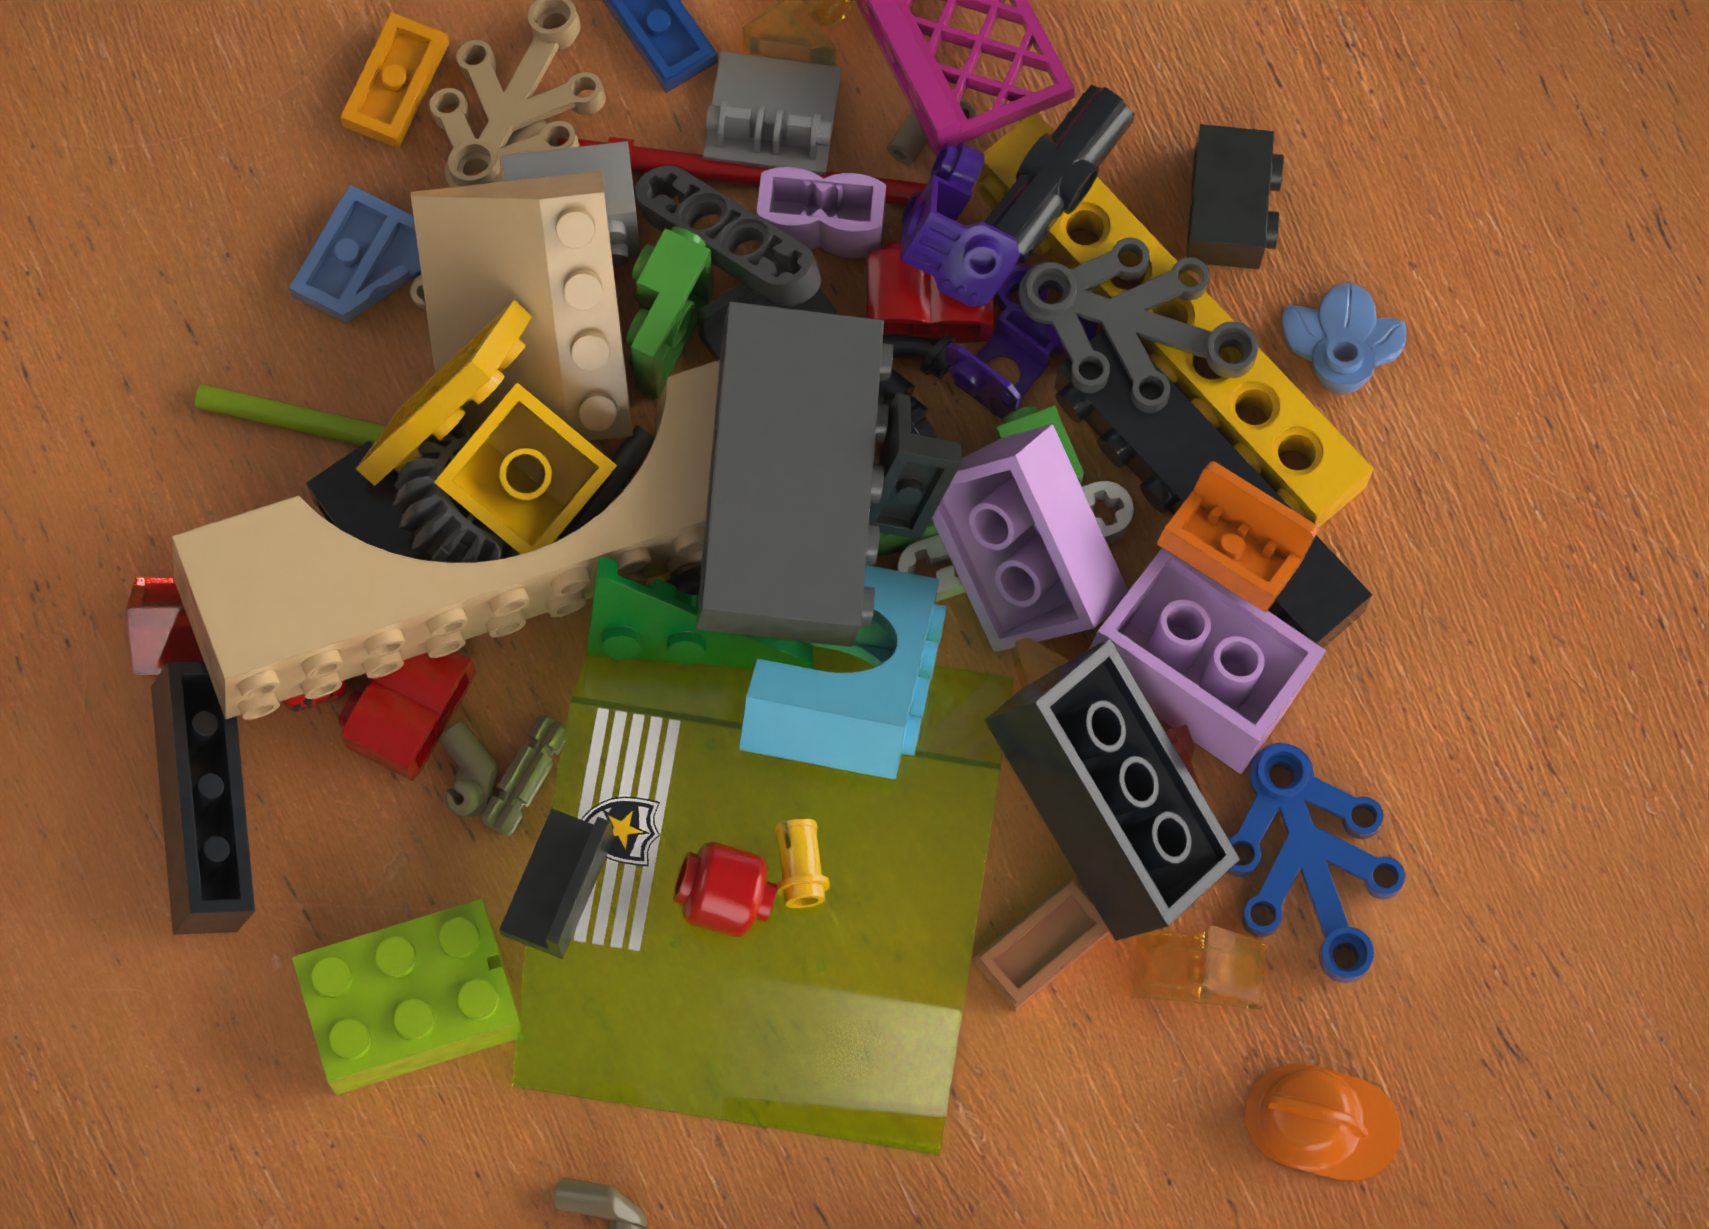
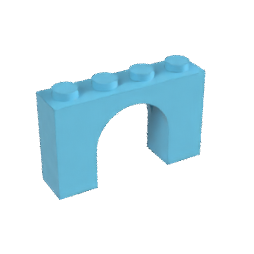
(861, 717)

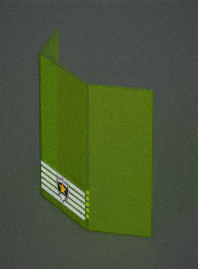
(823, 1012)

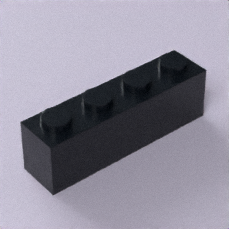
(201, 803)

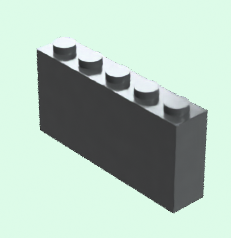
(794, 475)

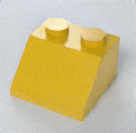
(525, 472)

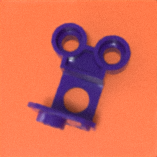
(964, 259)
(1017, 338)

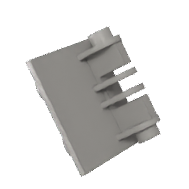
(772, 112)

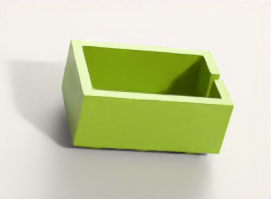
(407, 996)

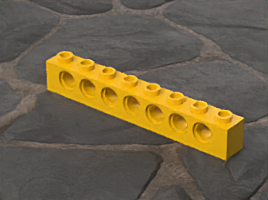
(1292, 423)

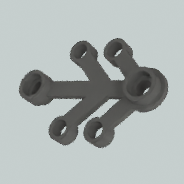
(1128, 318)

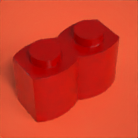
(914, 306)
(406, 711)

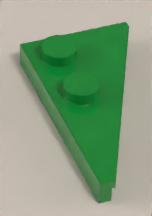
(661, 626)

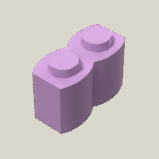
(833, 213)

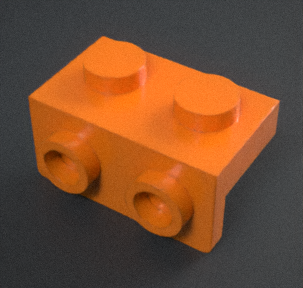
(1239, 536)

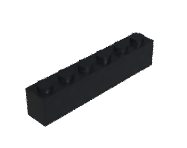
(1169, 455)

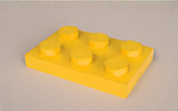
(439, 402)

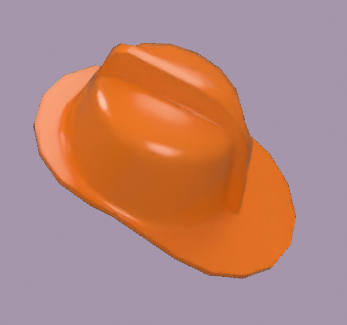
(1323, 1122)

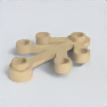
(516, 106)

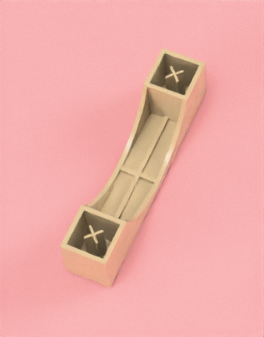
(301, 605)

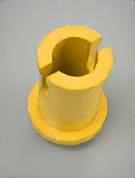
(800, 864)

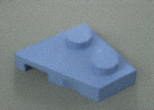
(358, 257)

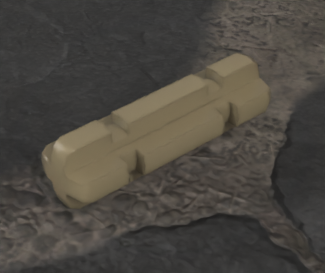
(524, 776)

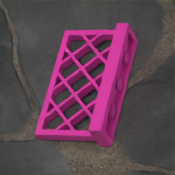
(926, 80)

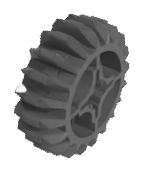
(435, 518)

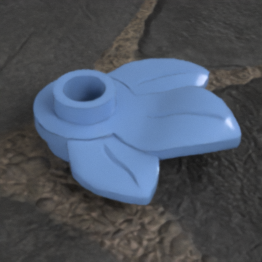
(1343, 329)

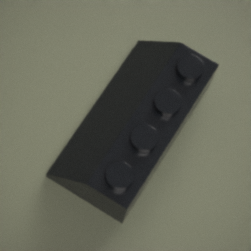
(1113, 791)

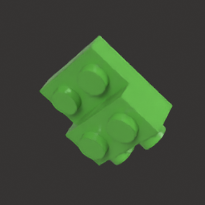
(671, 288)

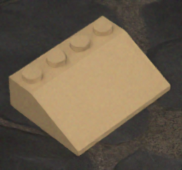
(551, 254)

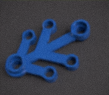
(1310, 851)

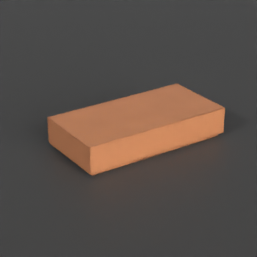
(1042, 944)

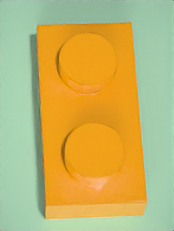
(394, 80)

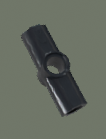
(1061, 168)

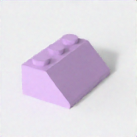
(1027, 541)
(1209, 658)

